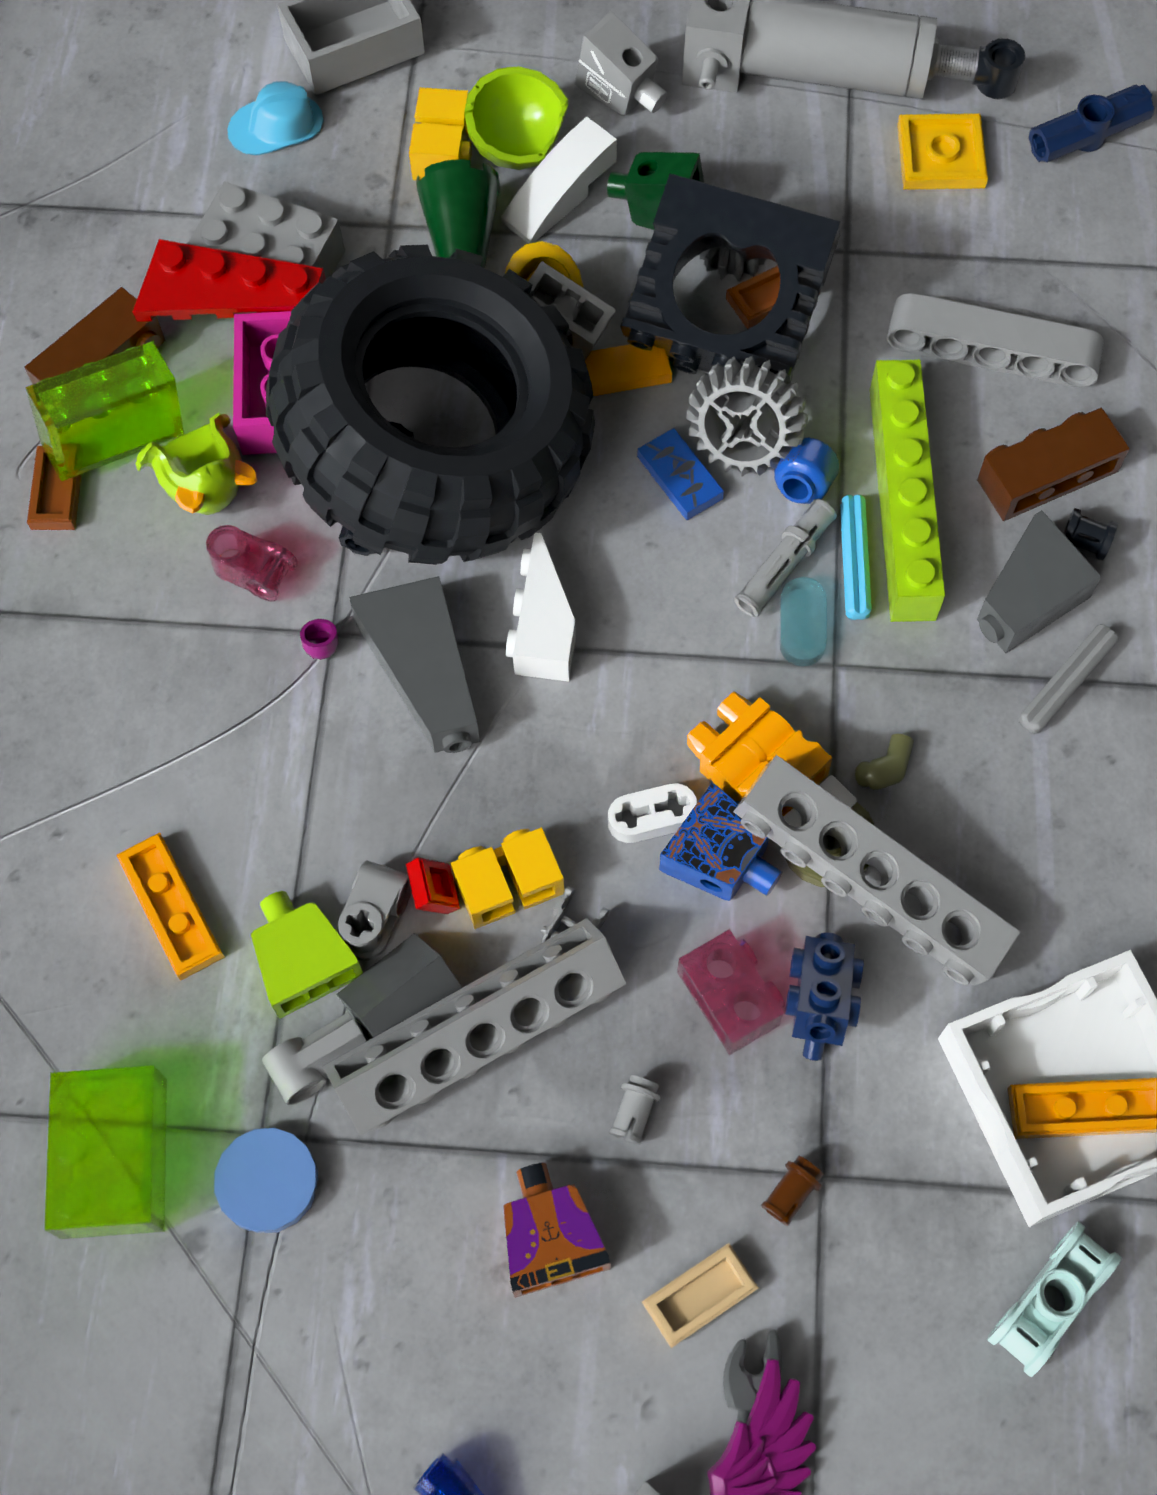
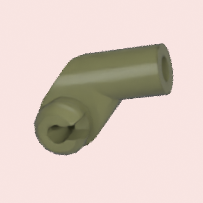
(889, 768)

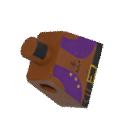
(550, 1235)

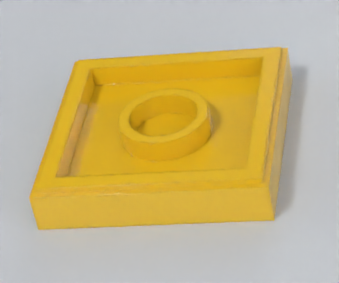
(942, 151)

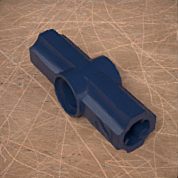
(1091, 123)

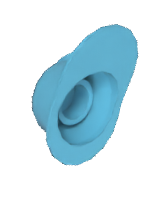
(275, 120)

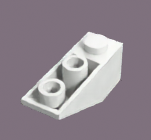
(546, 625)

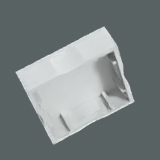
(1080, 1029)

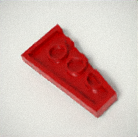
(206, 280)

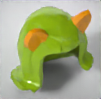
(199, 467)

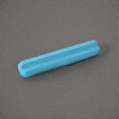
(855, 557)

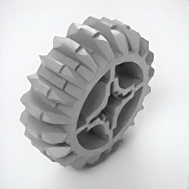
(735, 393)

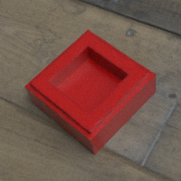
(432, 886)

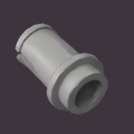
(635, 1107)

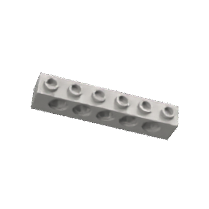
(983, 933)
(451, 1020)

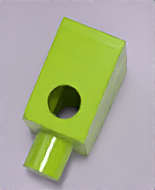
(300, 954)

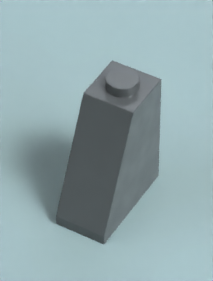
(1036, 585)

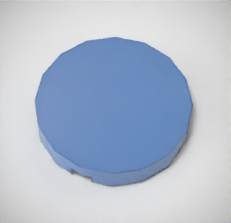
(266, 1180)

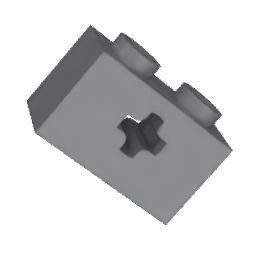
(580, 308)

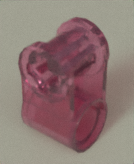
(255, 567)

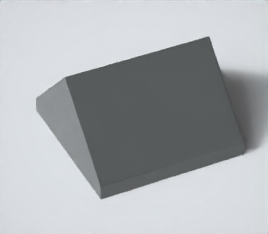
(398, 986)

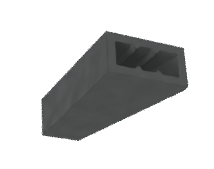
(419, 653)

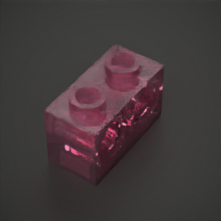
(719, 995)

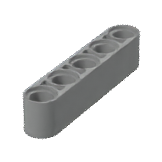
(996, 340)

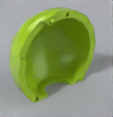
(515, 116)

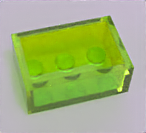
(106, 410)
(106, 1152)

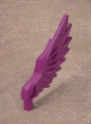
(769, 1447)

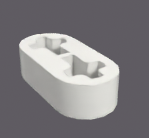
(650, 802)

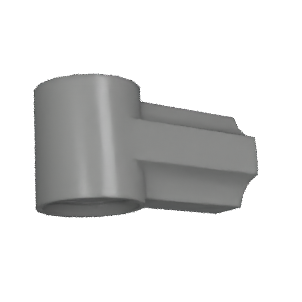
(299, 1062)

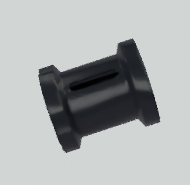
(1090, 533)

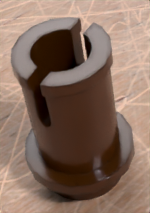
(793, 1190)

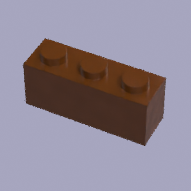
(99, 335)
(1052, 463)

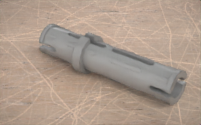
(796, 543)

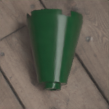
(459, 206)

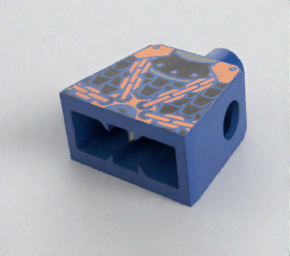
(717, 851)

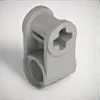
(375, 902)

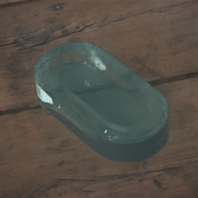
(803, 621)

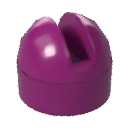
(319, 638)

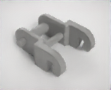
(558, 912)

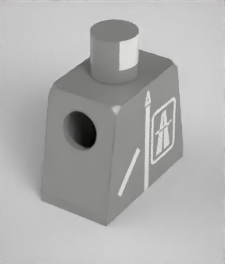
(618, 68)

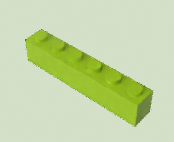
(906, 491)

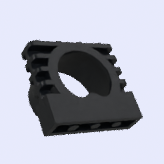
(703, 217)

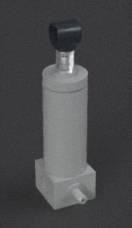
(835, 48)

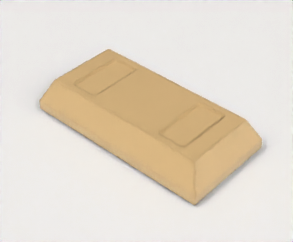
(700, 1295)

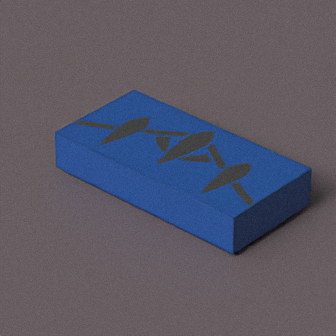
(680, 474)

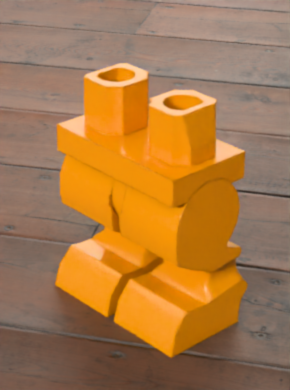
(749, 744)

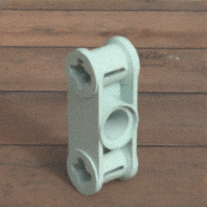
(1031, 1326)

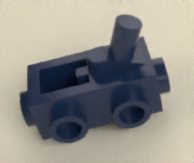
(823, 995)

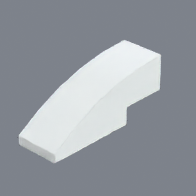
(561, 180)

